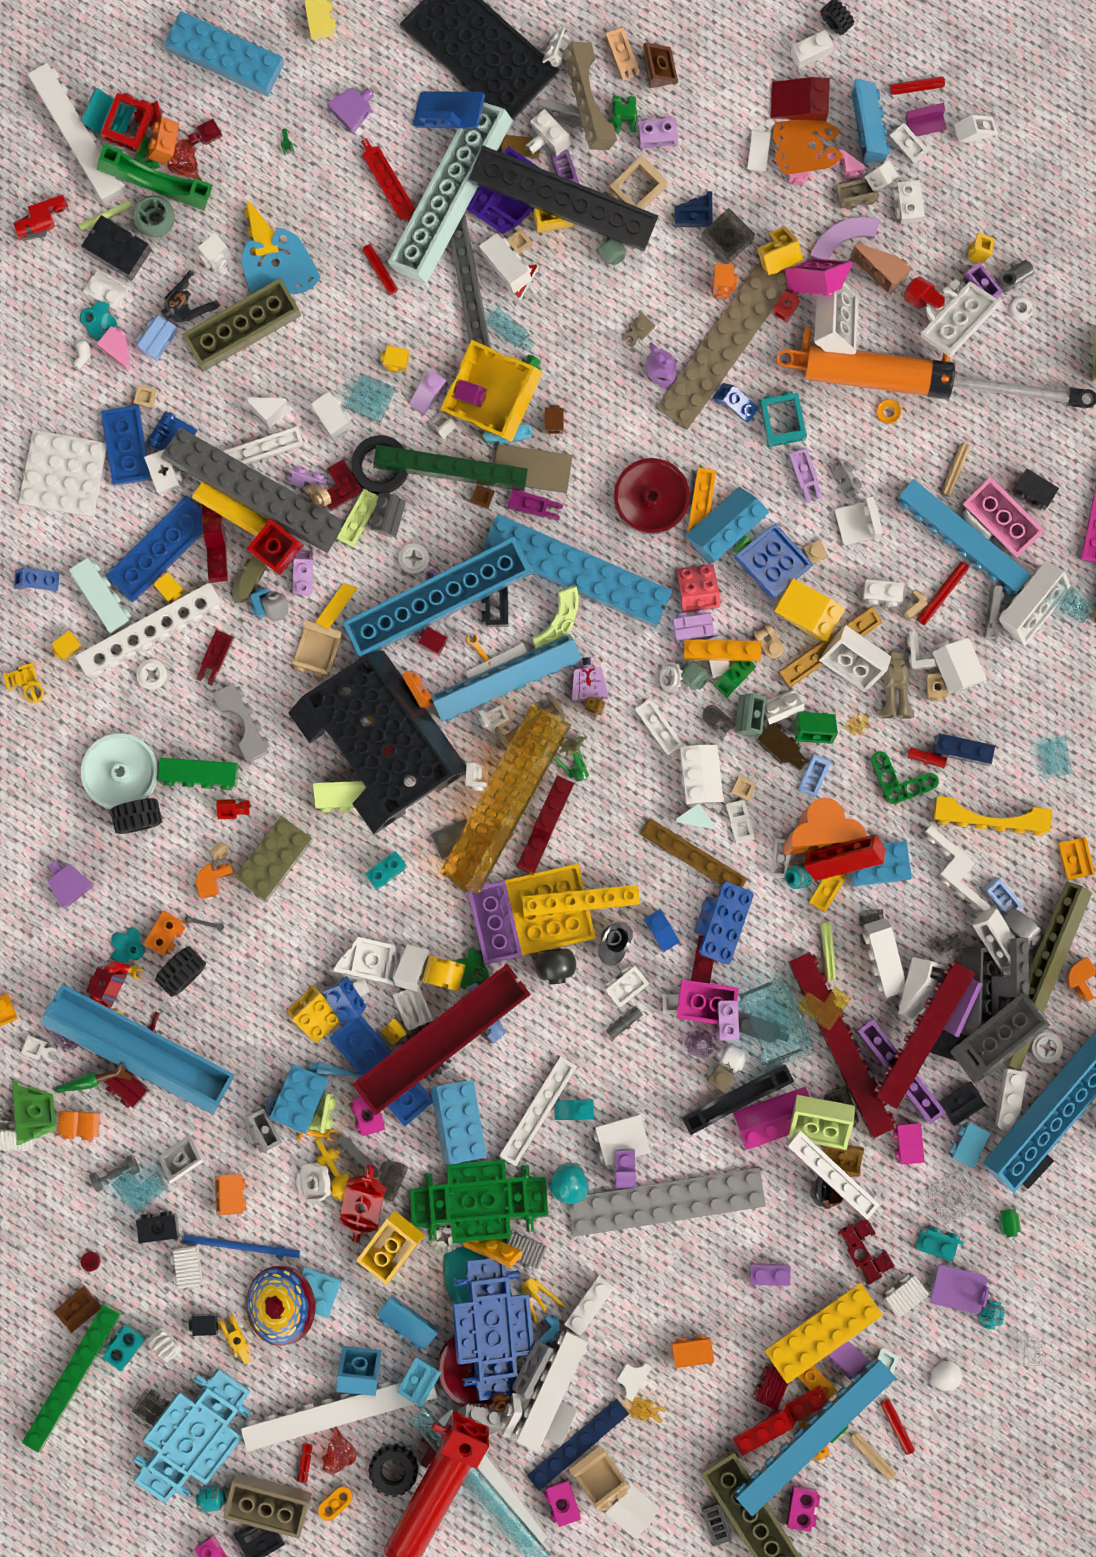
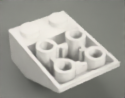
(919, 986)

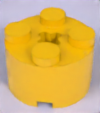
(443, 973)

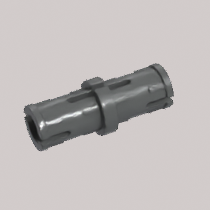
(624, 1022)

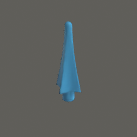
(326, 1069)

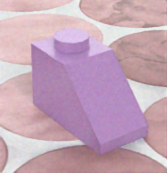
(428, 392)

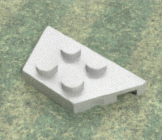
(369, 961)

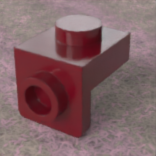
(428, 1457)

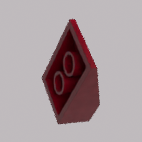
(800, 99)

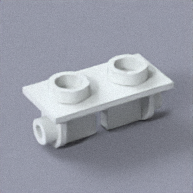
(556, 48)

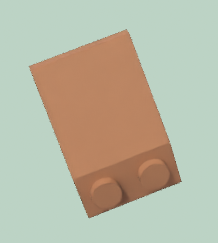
(883, 267)

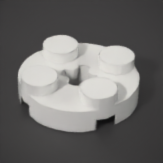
(320, 1175)

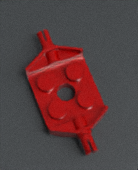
(370, 1193)

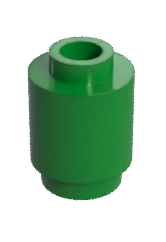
(1009, 1222)

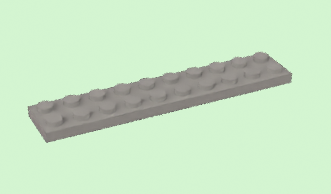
(668, 1202)

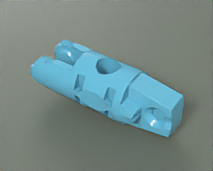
(522, 433)

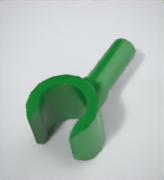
(286, 144)

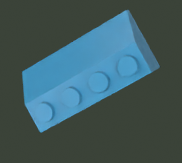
(869, 121)
(726, 524)

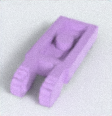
(805, 473)

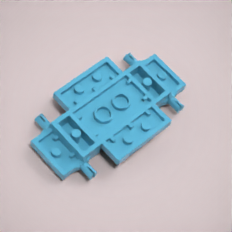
(192, 1436)

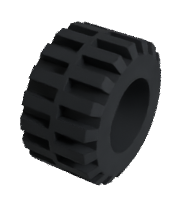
(136, 816)
(180, 971)
(393, 1487)

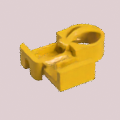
(27, 678)

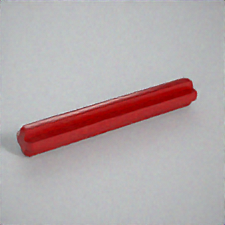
(942, 593)

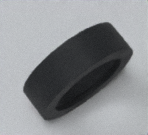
(357, 460)

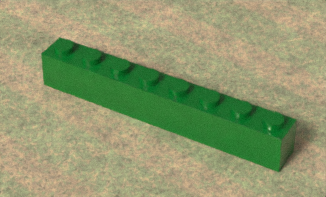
(72, 1377)

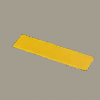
(336, 605)

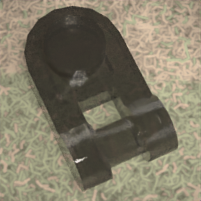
(712, 715)

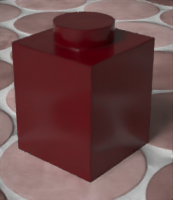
(432, 640)

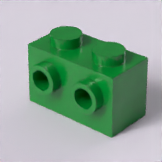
(815, 727)

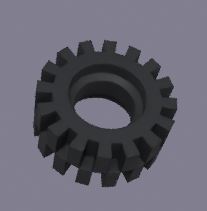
(837, 17)

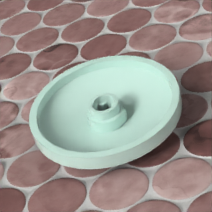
(119, 770)

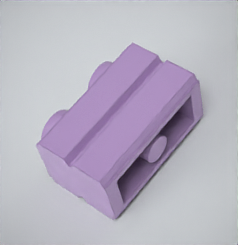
(693, 626)

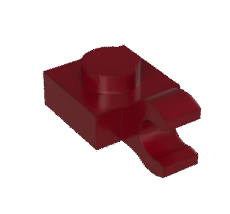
(207, 131)

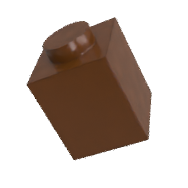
(554, 419)

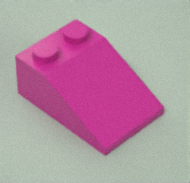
(700, 1001)

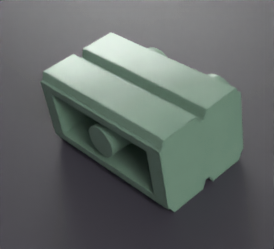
(750, 714)

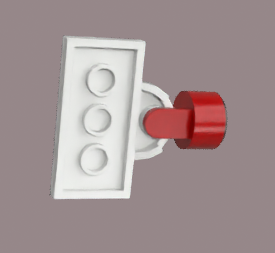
(951, 314)

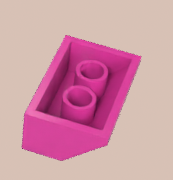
(817, 276)

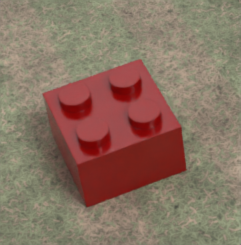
(275, 547)

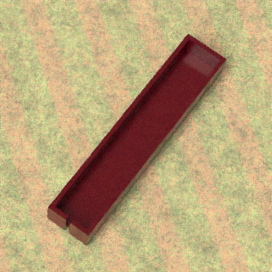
(441, 1039)

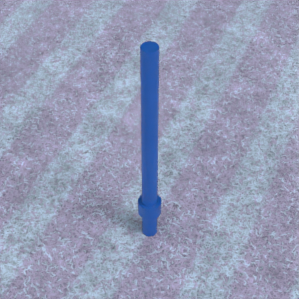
(279, 1251)

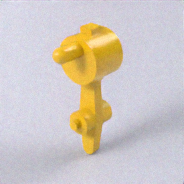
(327, 1158)

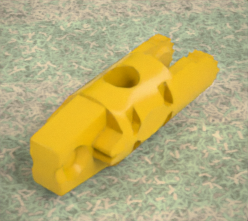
(237, 1349)

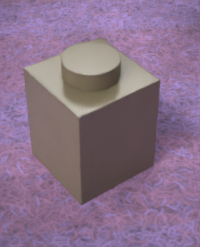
(720, 1078)

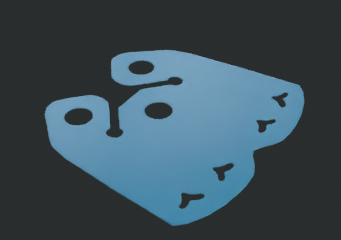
(292, 268)

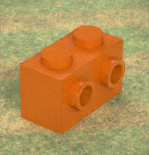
(163, 140)
(723, 281)
(165, 933)
(230, 1194)
(692, 1351)

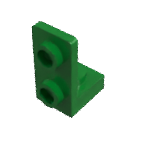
(734, 677)

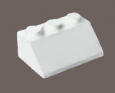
(855, 658)
(701, 774)

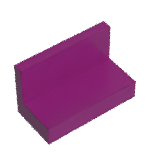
(926, 120)

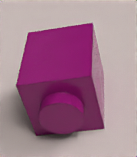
(470, 393)

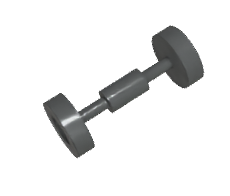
(96, 1182)

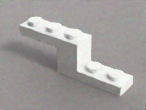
(956, 869)

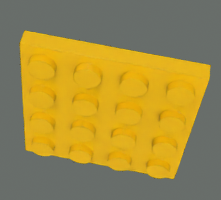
(549, 930)

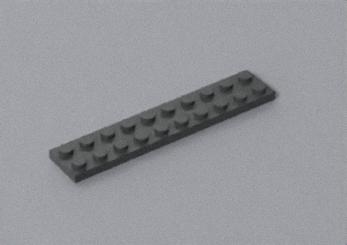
(253, 490)

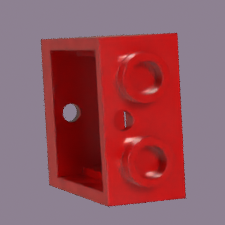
(120, 139)

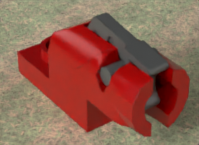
(40, 218)

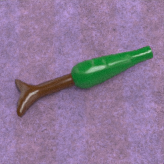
(92, 1079)

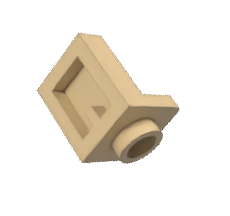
(913, 609)

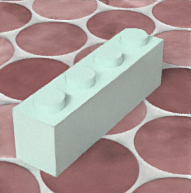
(100, 596)

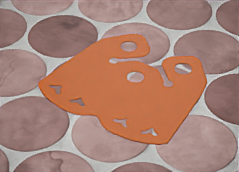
(795, 146)

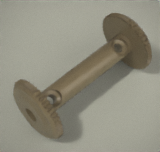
(552, 707)

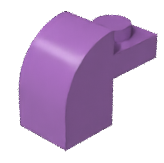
(625, 1168)

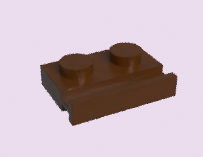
(78, 1309)

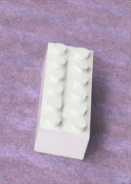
(552, 1389)

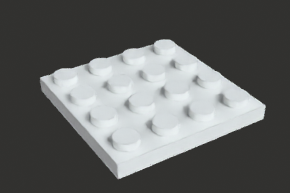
(63, 473)

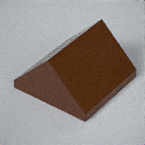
(659, 65)

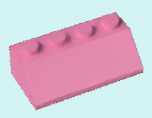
(1003, 516)

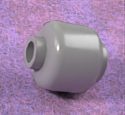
(275, 606)

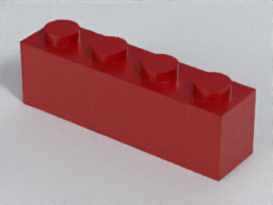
(845, 857)

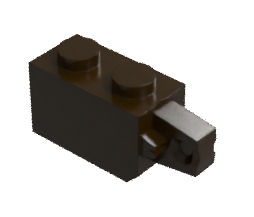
(782, 747)

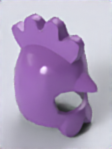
(661, 364)

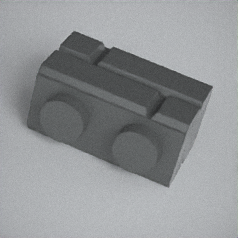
(387, 515)

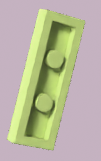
(358, 518)

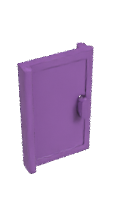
(961, 1012)

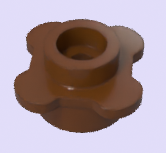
(499, 1401)

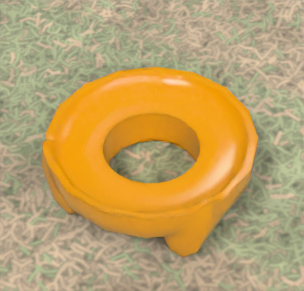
(892, 404)

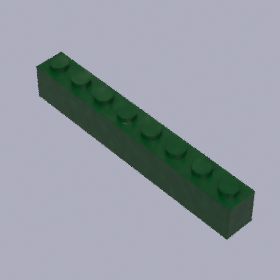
(450, 468)

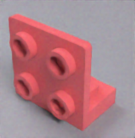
(698, 588)

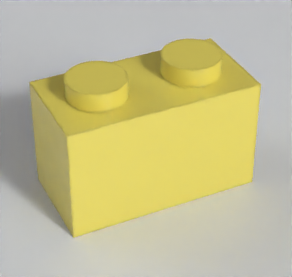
(319, 18)

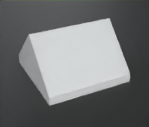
(269, 409)
(181, 1159)
(633, 1511)

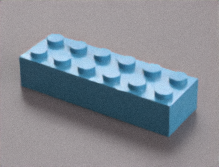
(224, 53)

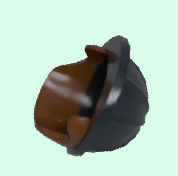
(824, 1195)

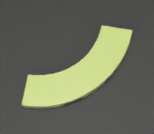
(563, 619)

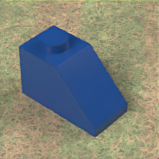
(661, 930)

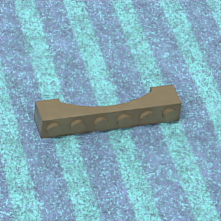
(598, 131)

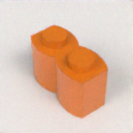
(78, 1124)

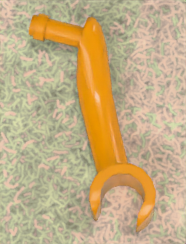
(477, 647)
(317, 1134)

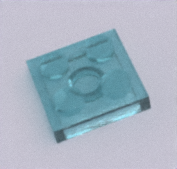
(370, 397)

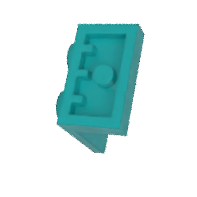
(98, 110)
(938, 1244)

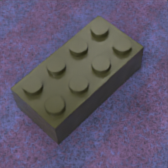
(274, 858)

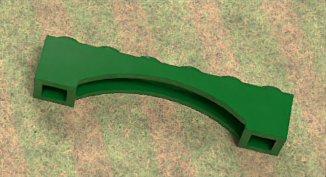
(188, 191)

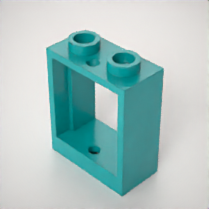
(786, 438)

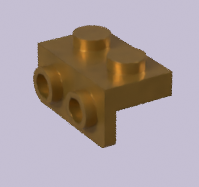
(847, 1160)

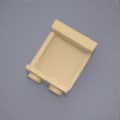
(317, 650)
(600, 1479)

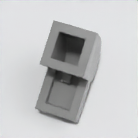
(1023, 927)

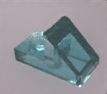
(1075, 605)

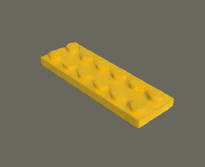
(823, 1332)

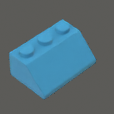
(407, 1323)

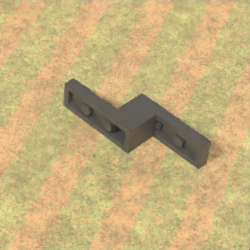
(1017, 982)

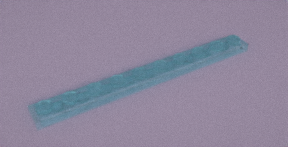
(486, 1494)

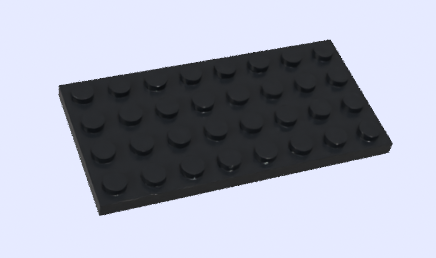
(481, 51)

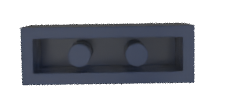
(963, 749)

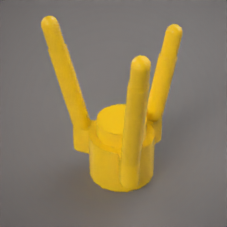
(531, 1287)

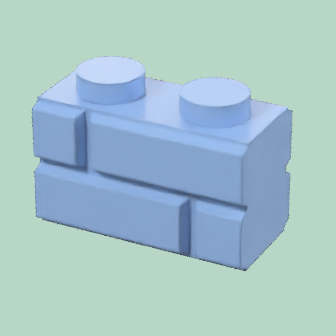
(157, 337)

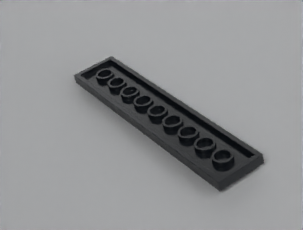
(563, 198)

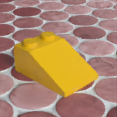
(809, 610)

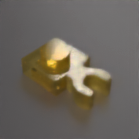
(642, 1410)

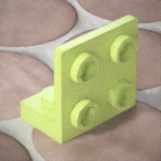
(322, 1119)

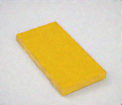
(230, 509)

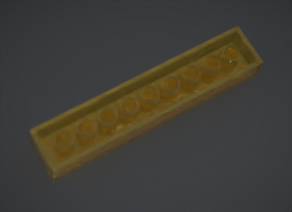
(505, 798)

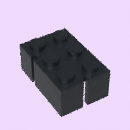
(116, 248)

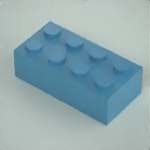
(458, 1122)

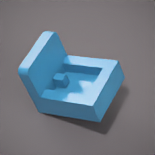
(257, 607)
(549, 1335)

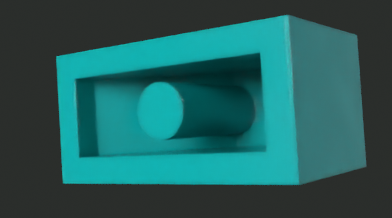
(574, 1109)

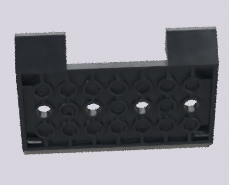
(397, 723)

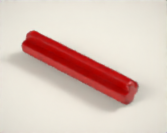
(917, 85)
(380, 269)
(897, 1426)

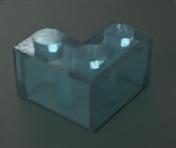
(139, 1195)

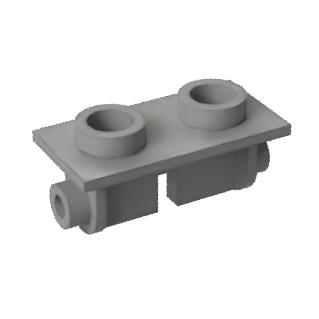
(843, 471)

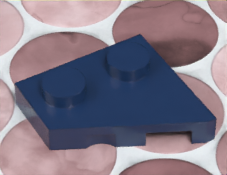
(695, 212)

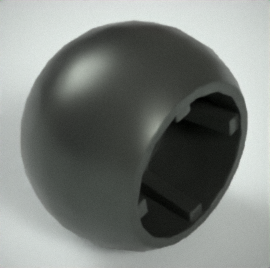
(555, 965)

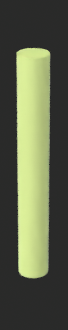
(108, 214)

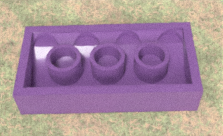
(495, 923)

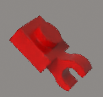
(229, 809)

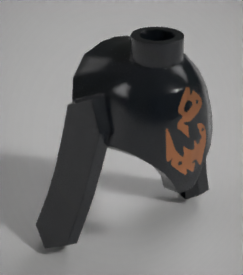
(177, 306)

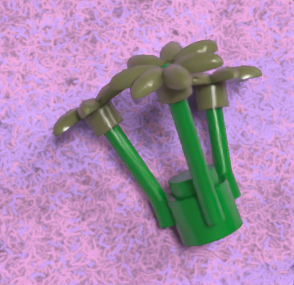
(578, 769)

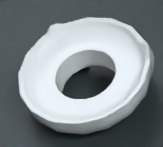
(1018, 315)

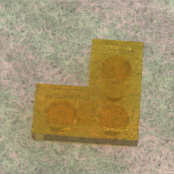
(826, 1012)

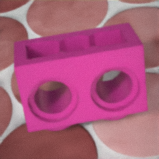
(797, 1508)

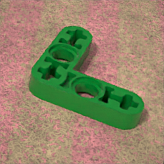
(894, 784)

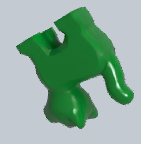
(624, 112)

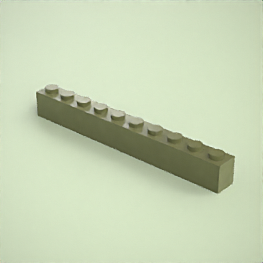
(1053, 952)

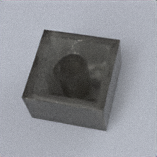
(727, 236)

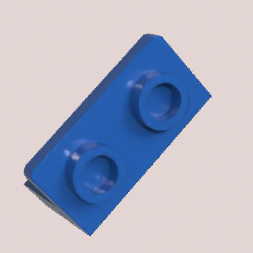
(344, 1000)

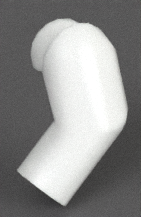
(84, 353)

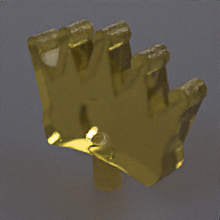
(858, 725)

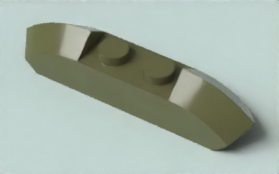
(246, 582)

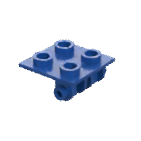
(166, 430)

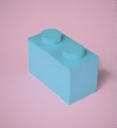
(969, 1144)

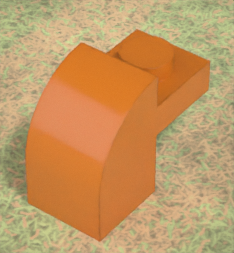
(207, 879)
(1077, 975)

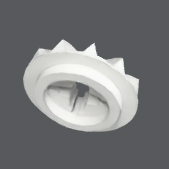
(407, 552)
(142, 674)
(666, 682)
(1055, 1043)
(441, 1246)

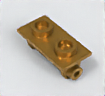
(594, 705)

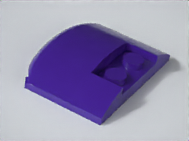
(498, 210)

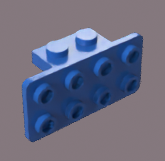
(448, 109)
(723, 921)

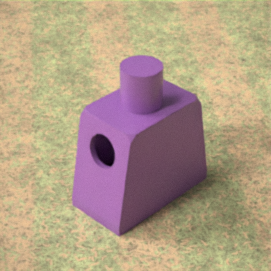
(351, 108)
(68, 883)

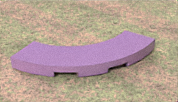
(844, 231)

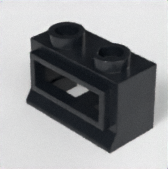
(503, 622)

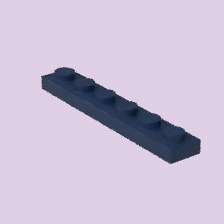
(577, 1444)

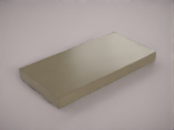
(545, 469)

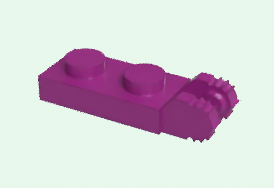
(533, 505)

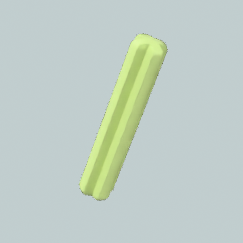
(828, 952)

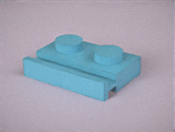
(419, 1382)

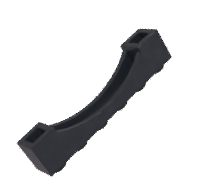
(737, 1099)

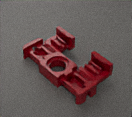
(852, 1238)

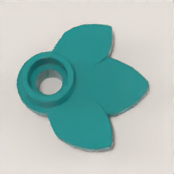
(101, 319)
(125, 943)

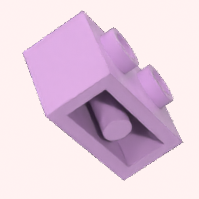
(657, 132)

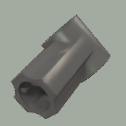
(1015, 275)

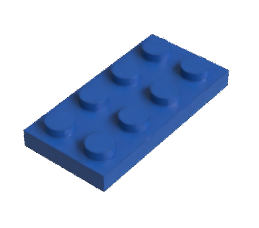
(125, 445)

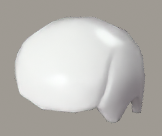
(946, 1376)

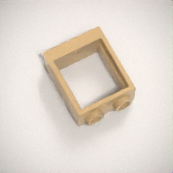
(641, 163)

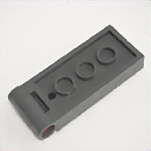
(1000, 1038)

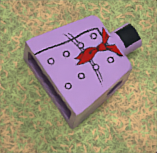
(588, 682)

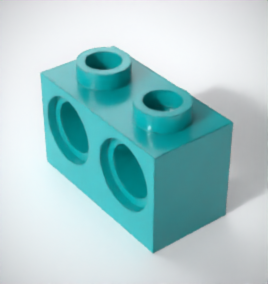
(386, 870)
(127, 1349)

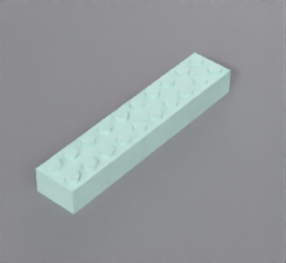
(447, 197)

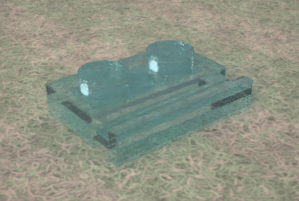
(1054, 757)

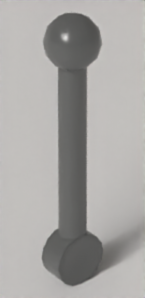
(188, 919)

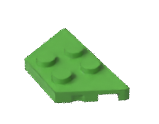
(32, 1113)

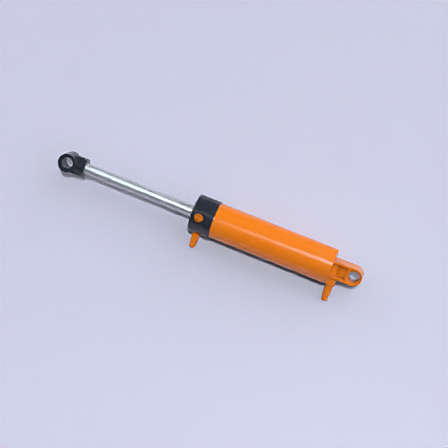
(909, 375)

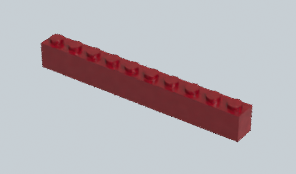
(844, 1050)

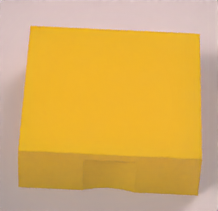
(508, 392)

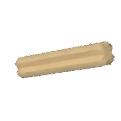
(955, 469)
(872, 1455)

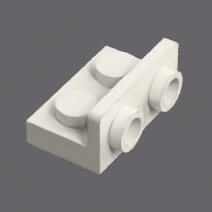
(476, 777)

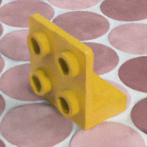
(313, 1014)

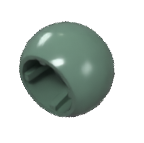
(158, 228)

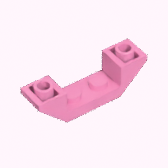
(851, 167)

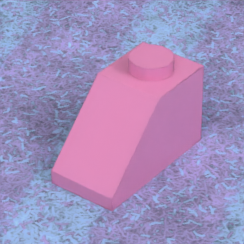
(116, 346)

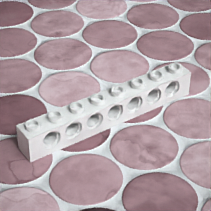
(87, 658)

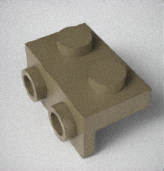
(855, 193)

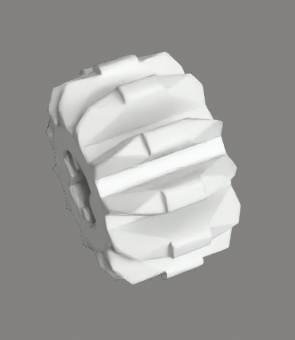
(164, 1344)

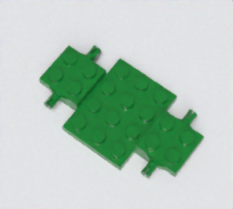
(479, 1202)

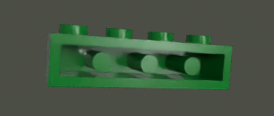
(198, 773)

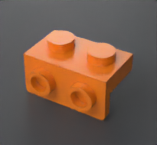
(415, 684)

